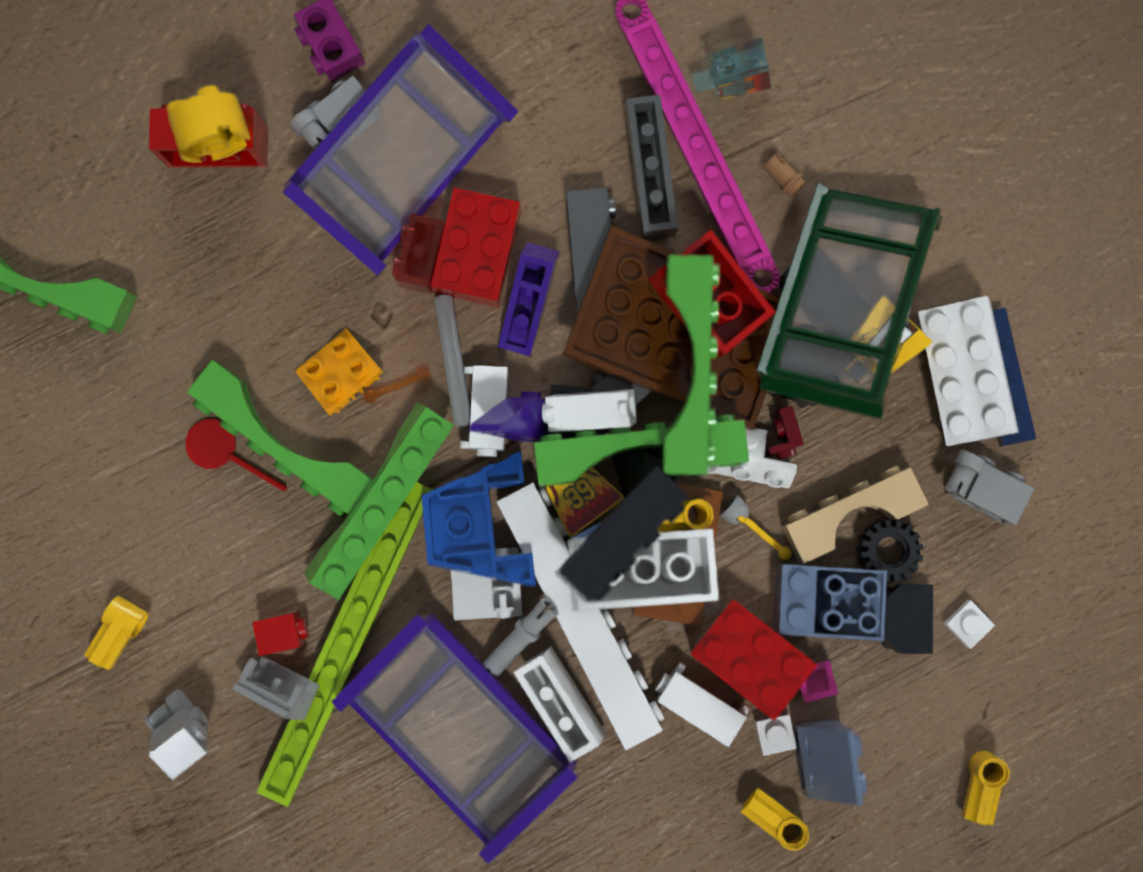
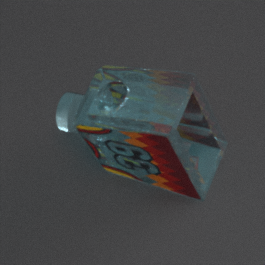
(746, 66)

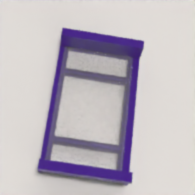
(398, 147)
(460, 732)

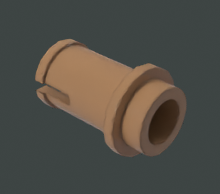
(785, 175)

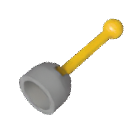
(737, 512)

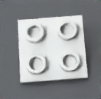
(485, 597)

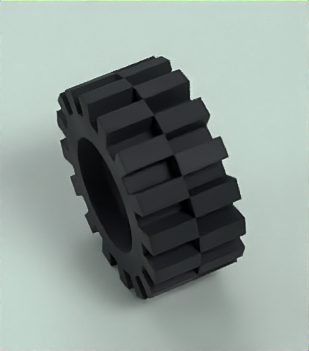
(904, 535)

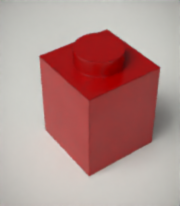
(280, 633)

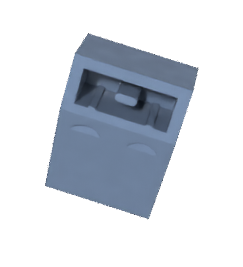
(830, 602)
(829, 762)

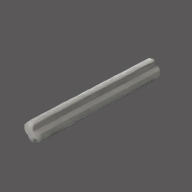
(453, 360)

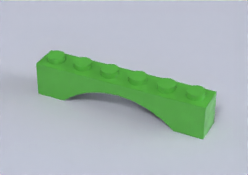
(92, 299)
(228, 397)
(686, 440)
(568, 459)
(355, 538)

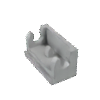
(277, 688)

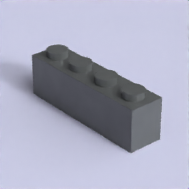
(651, 167)
(588, 225)

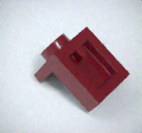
(788, 428)

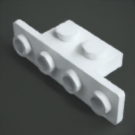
(759, 469)

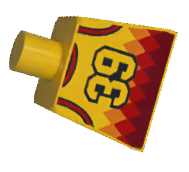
(583, 501)

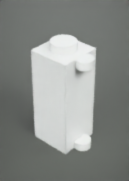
(488, 390)
(590, 410)
(700, 706)

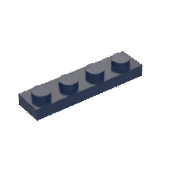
(1015, 382)

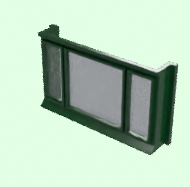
(847, 301)

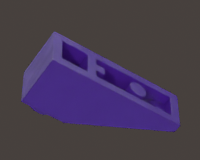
(528, 298)
(514, 419)

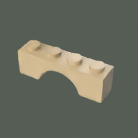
(815, 532)

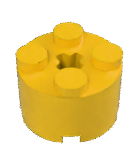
(208, 125)

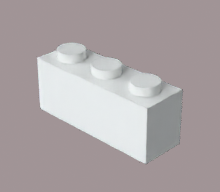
(560, 704)

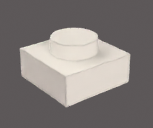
(969, 624)
(775, 735)

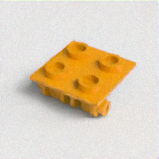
(338, 372)

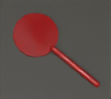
(213, 447)

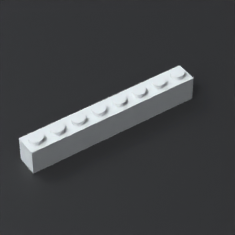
(585, 629)

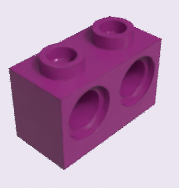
(333, 37)

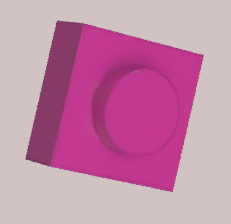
(819, 683)

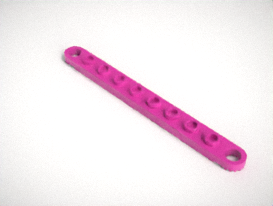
(696, 143)

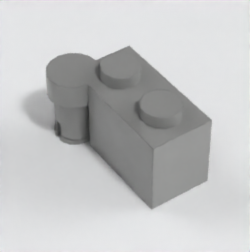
(322, 116)
(988, 489)
(177, 734)

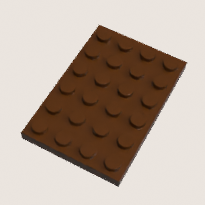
(638, 338)

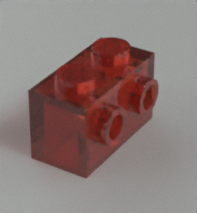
(419, 253)

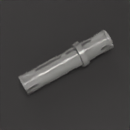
(525, 631)

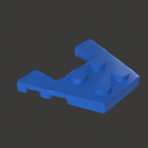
(461, 525)

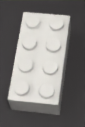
(968, 371)
(671, 571)

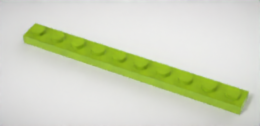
(342, 650)

